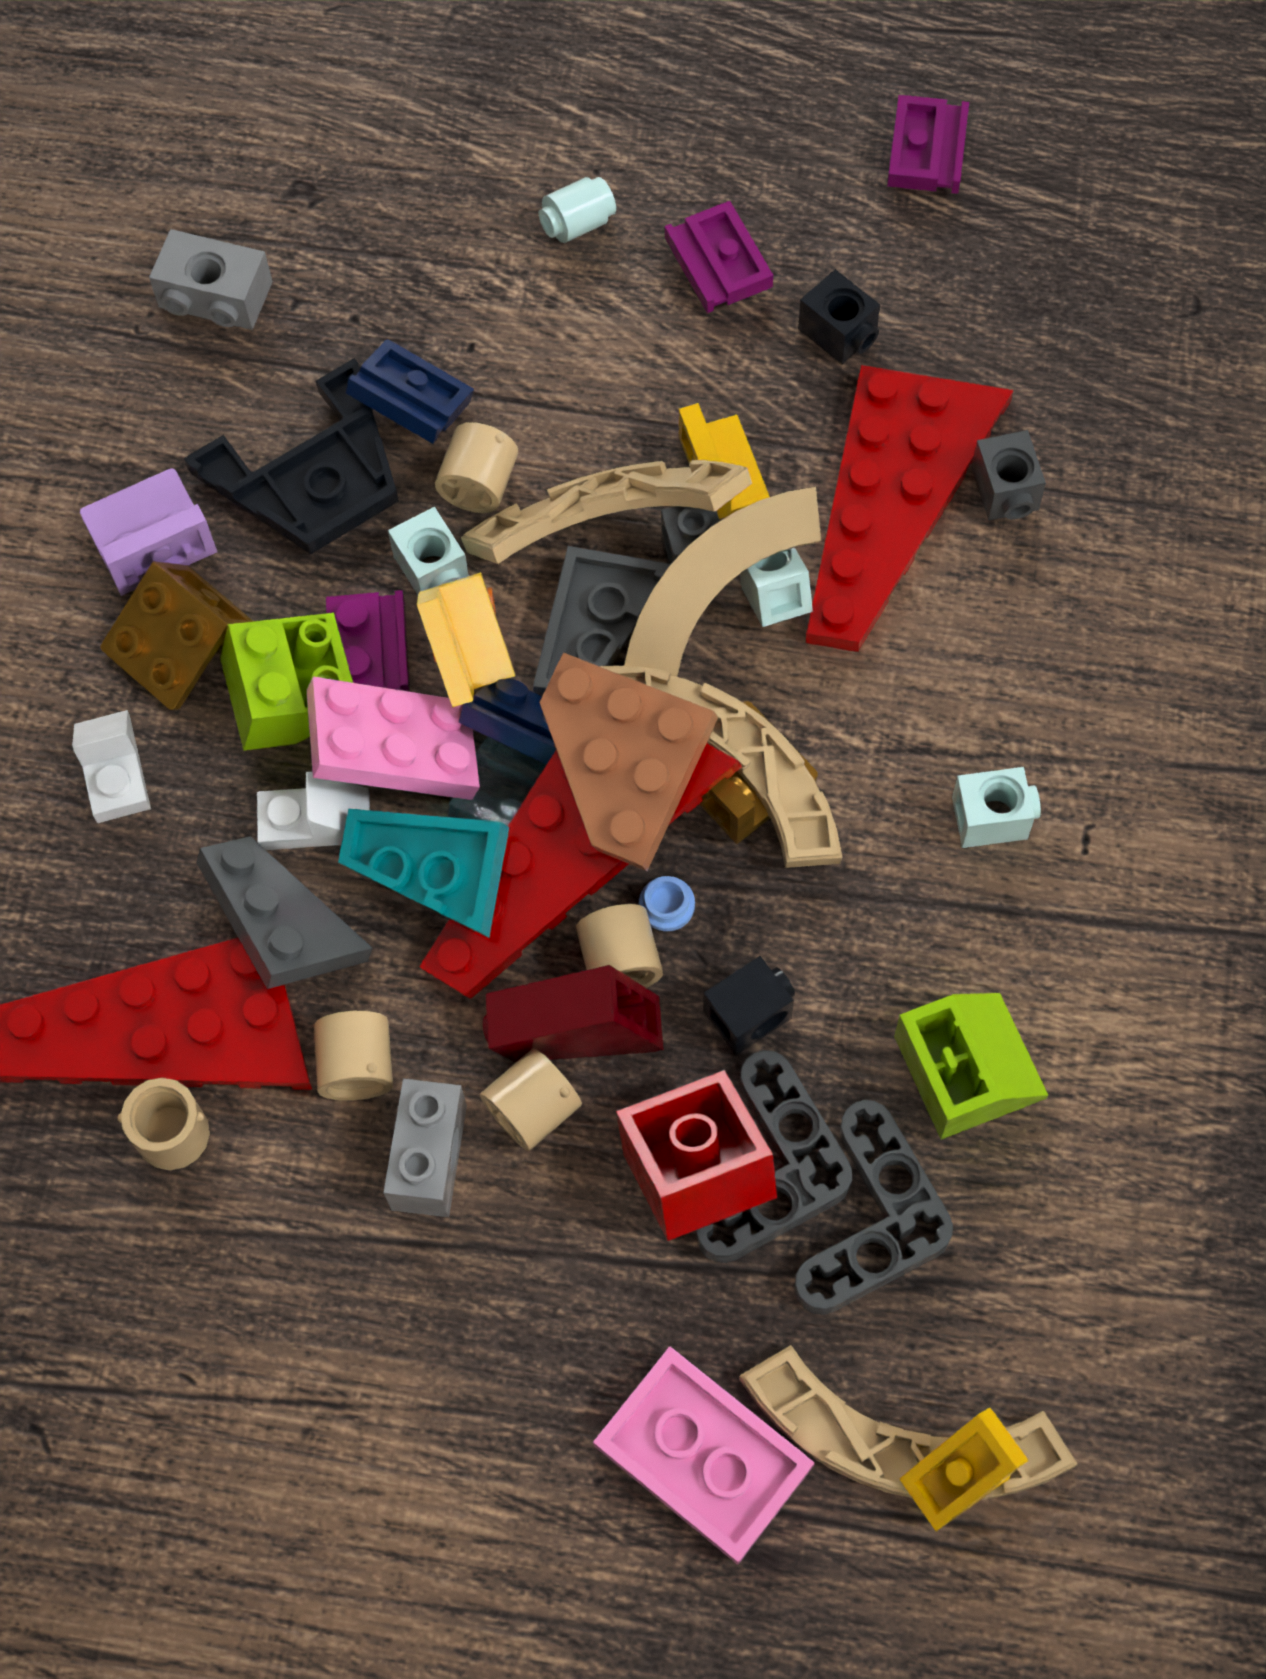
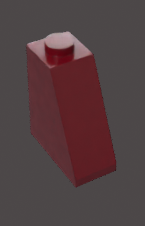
(574, 1017)

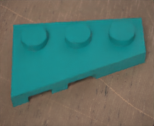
(430, 859)

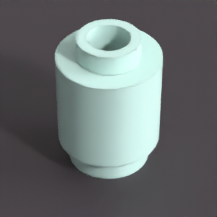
(577, 209)

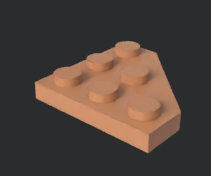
(623, 754)

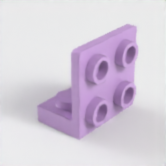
(145, 526)

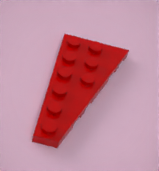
(896, 477)
(545, 875)
(173, 1018)

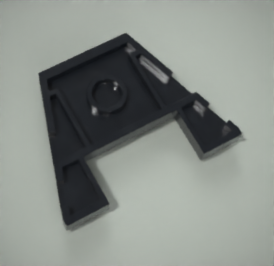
(317, 486)

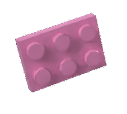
(390, 739)
(703, 1454)

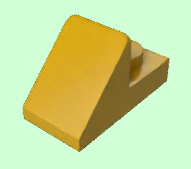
(963, 1469)

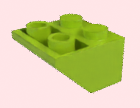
(270, 670)
(967, 1061)

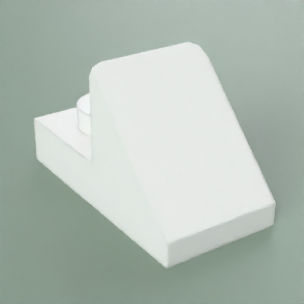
(111, 766)
(307, 815)

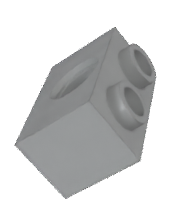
(211, 279)
(425, 1148)

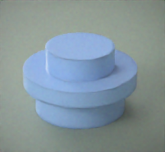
(668, 903)

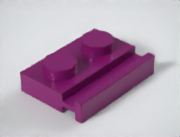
(927, 144)
(719, 256)
(373, 637)

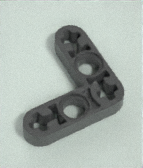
(794, 1177)
(897, 1209)

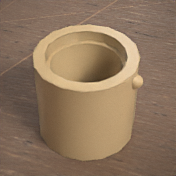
(476, 467)
(621, 939)
(353, 1055)
(530, 1099)
(165, 1124)

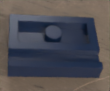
(409, 391)
(512, 717)

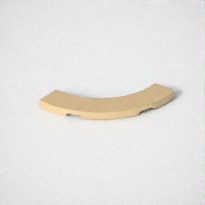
(643, 485)
(710, 565)
(768, 766)
(877, 1451)

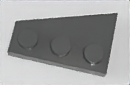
(595, 608)
(276, 916)

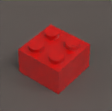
(697, 1155)

